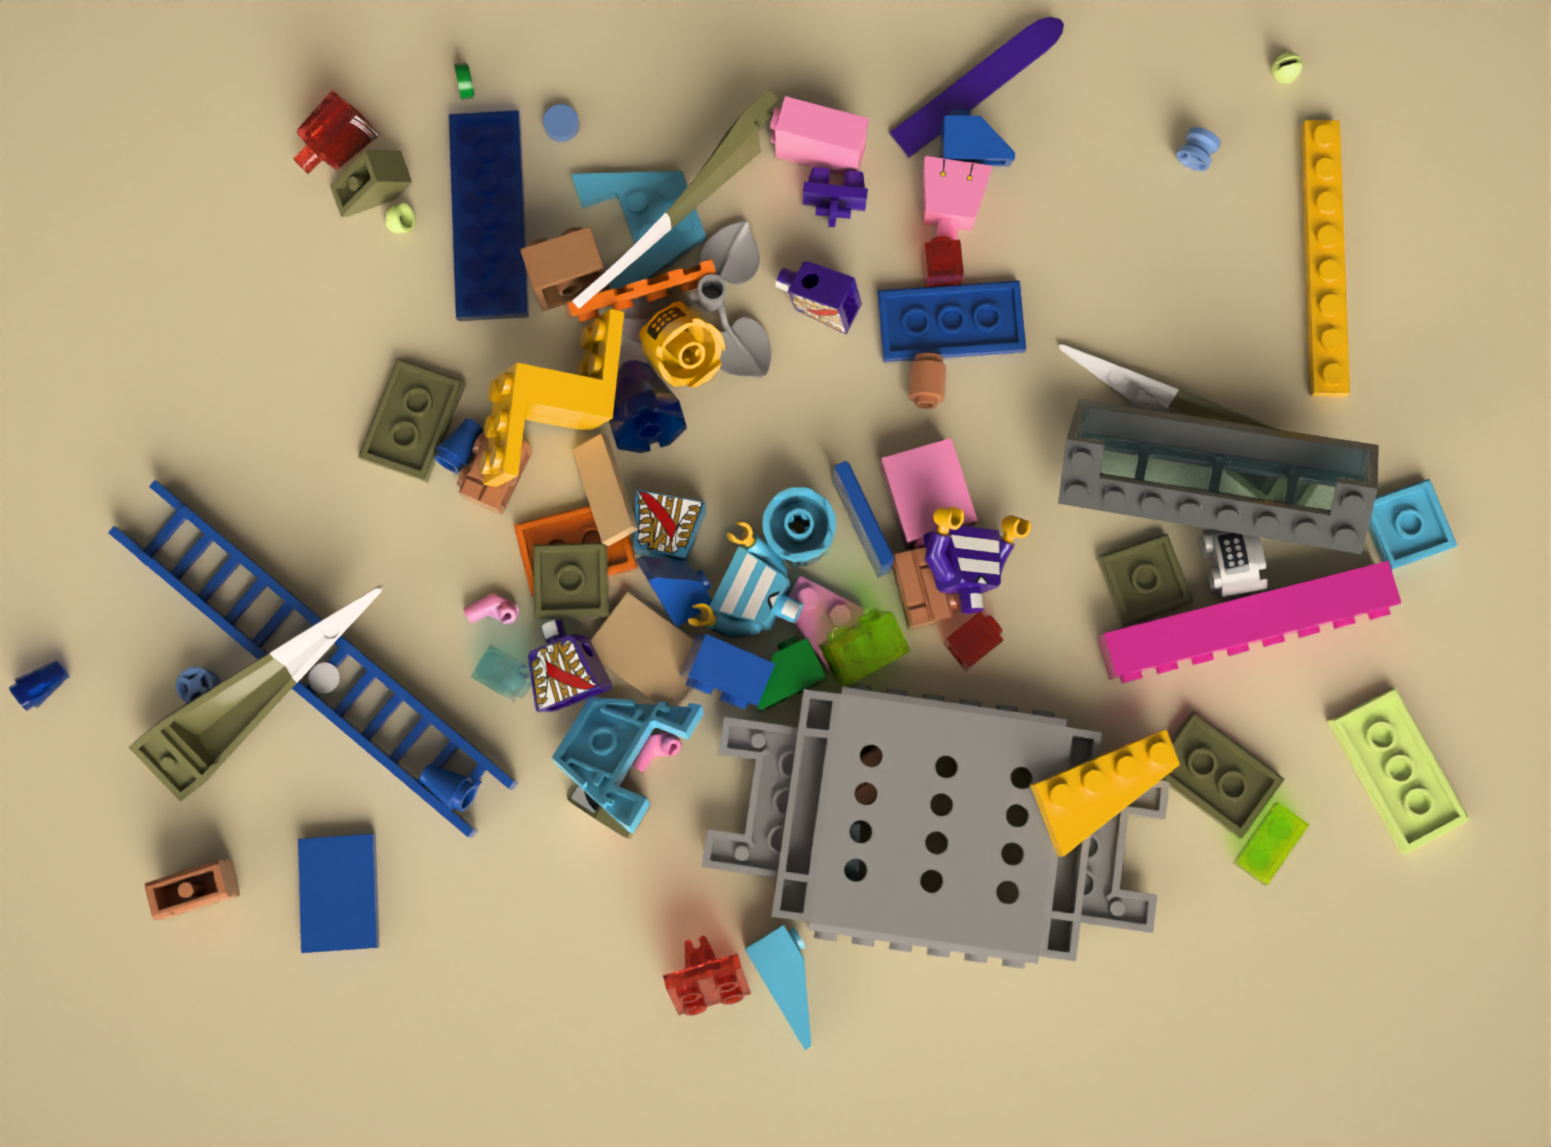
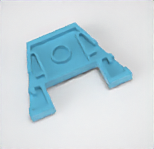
(644, 201)
(606, 743)

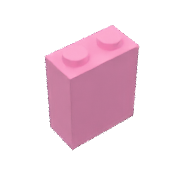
(818, 136)
(920, 484)

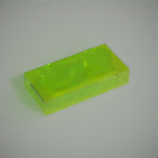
(1271, 843)

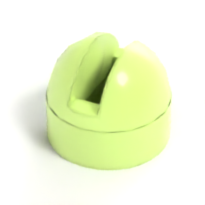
(1289, 72)
(393, 217)

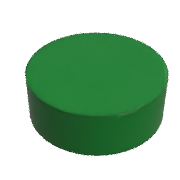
(464, 80)

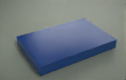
(862, 519)
(338, 893)

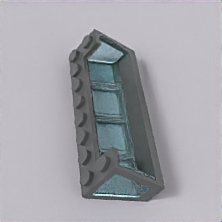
(1220, 475)

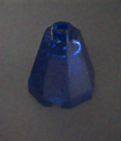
(644, 409)

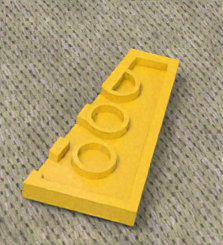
(1097, 790)

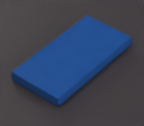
(951, 321)

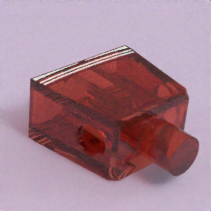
(333, 134)

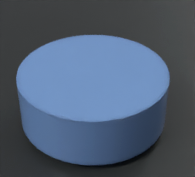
(561, 123)

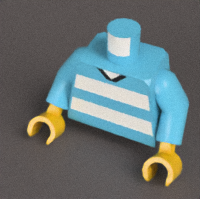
(750, 591)

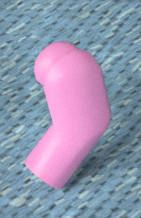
(493, 606)
(656, 746)

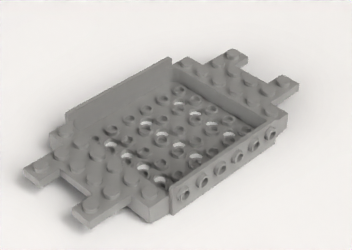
(807, 804)

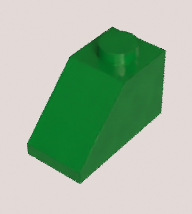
(794, 671)

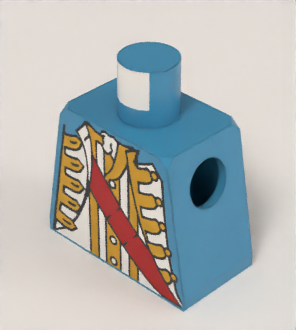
(666, 525)

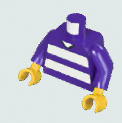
(969, 558)

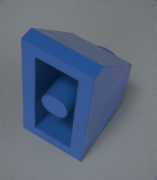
(972, 140)
(676, 586)

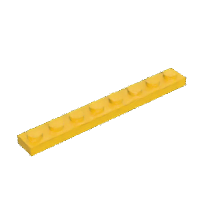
(1325, 258)

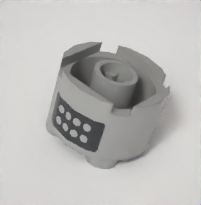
(1233, 561)

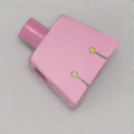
(952, 194)

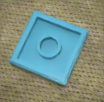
(1410, 525)

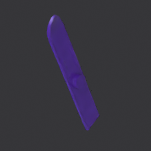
(978, 83)

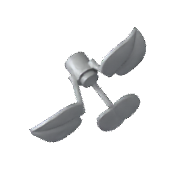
(735, 261)

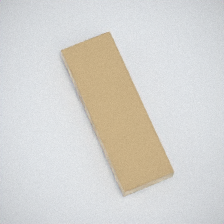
(605, 490)

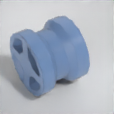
(1198, 149)
(190, 682)

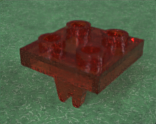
(706, 980)

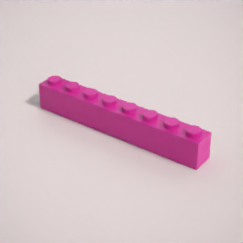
(1249, 620)

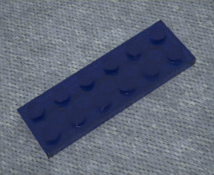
(488, 215)

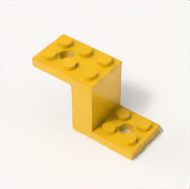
(552, 397)

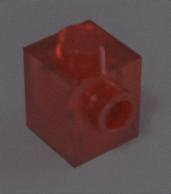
(942, 262)

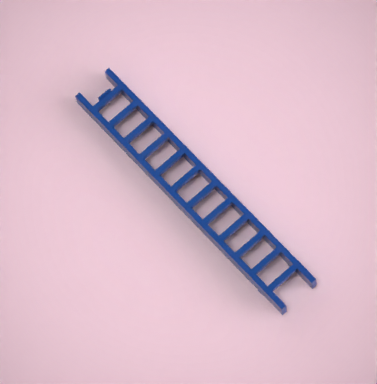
(254, 646)

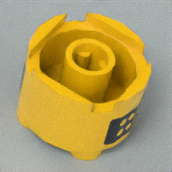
(682, 345)

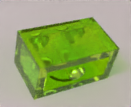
(864, 646)

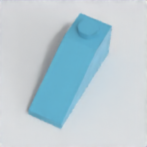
(783, 971)

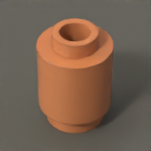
(927, 380)

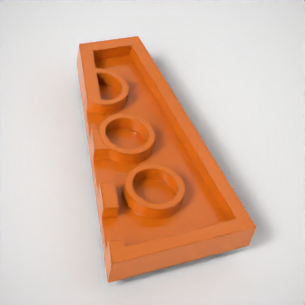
(651, 288)

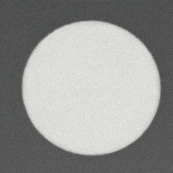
(323, 678)

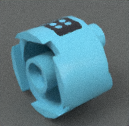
(812, 511)

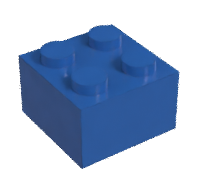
(726, 669)

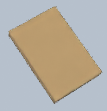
(644, 651)

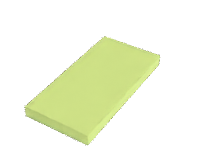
(1398, 770)

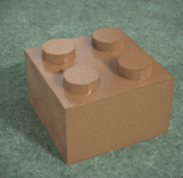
(562, 266)

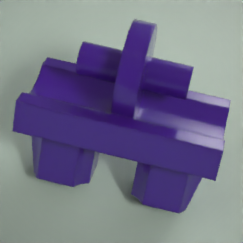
(835, 200)

